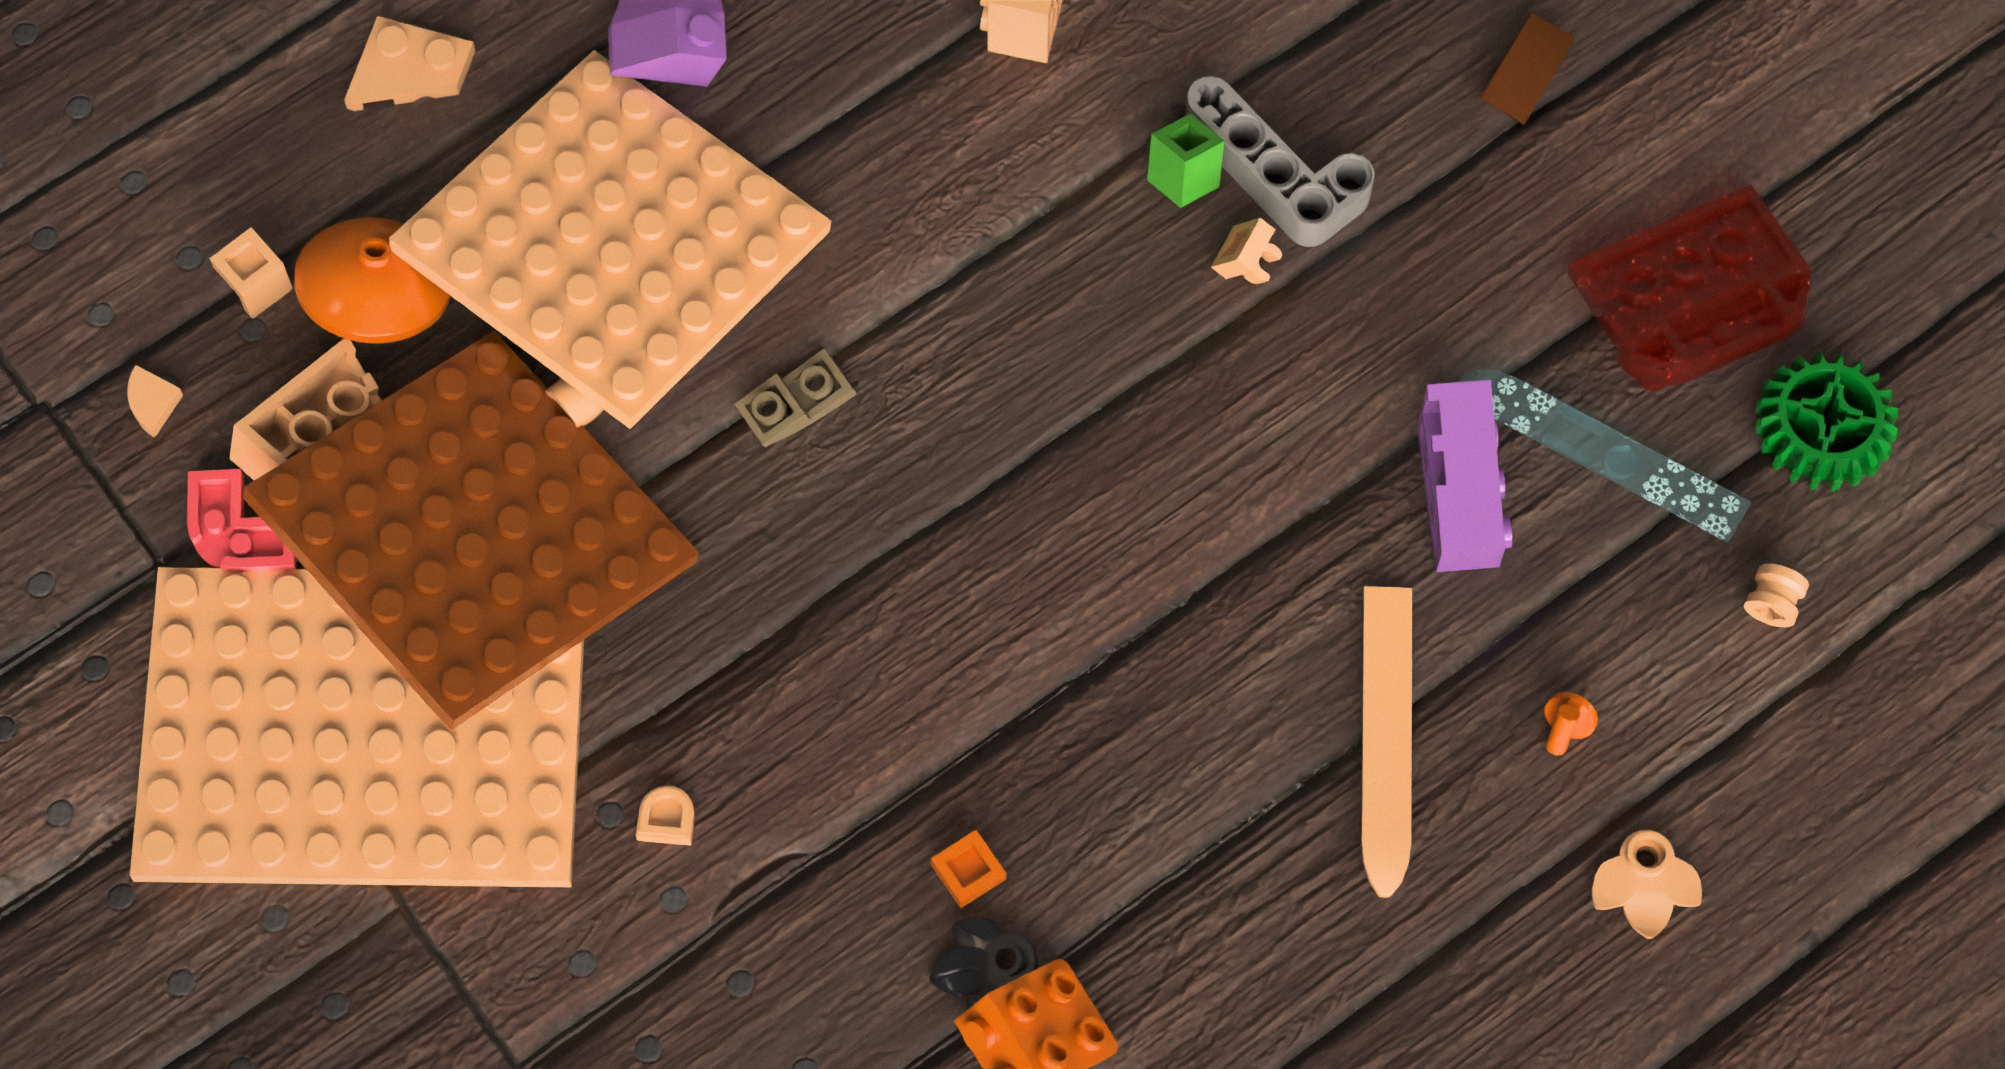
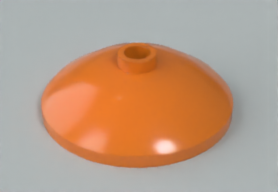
(361, 288)

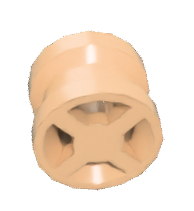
(1776, 595)

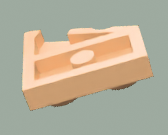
(408, 64)

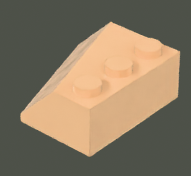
(303, 411)

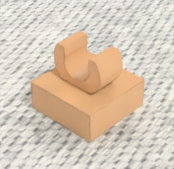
(1243, 250)

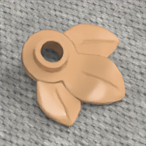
(1646, 891)

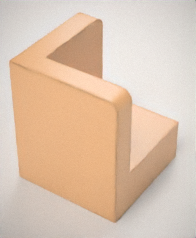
(252, 272)

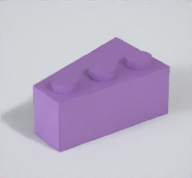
(1463, 476)

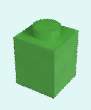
(1185, 160)

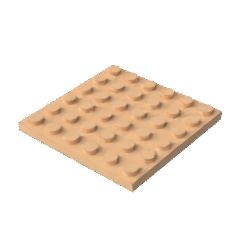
(610, 238)

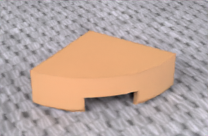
(151, 399)

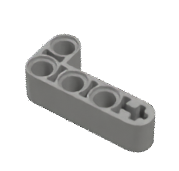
(1273, 157)

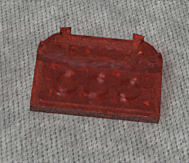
(1697, 290)

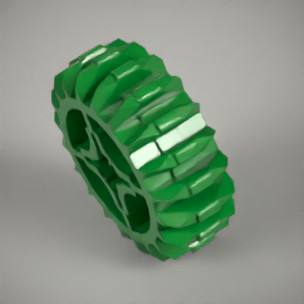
(1866, 424)

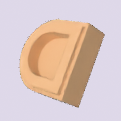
(666, 817)

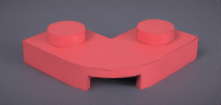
(222, 532)

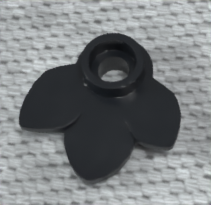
(975, 964)

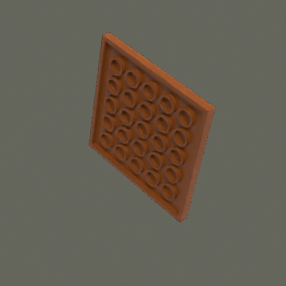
(470, 528)

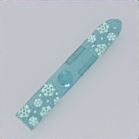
(1614, 455)

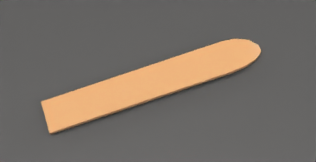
(1386, 736)

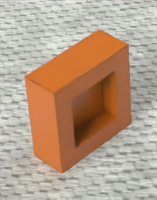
(968, 869)

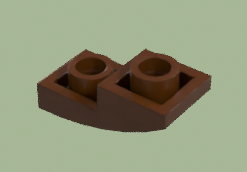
(1527, 68)

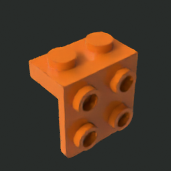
(1038, 1024)

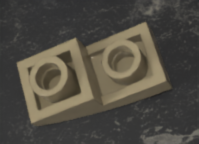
(797, 400)

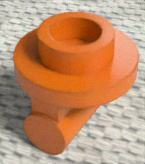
(1570, 718)

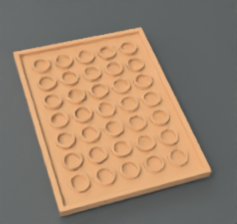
(309, 759)

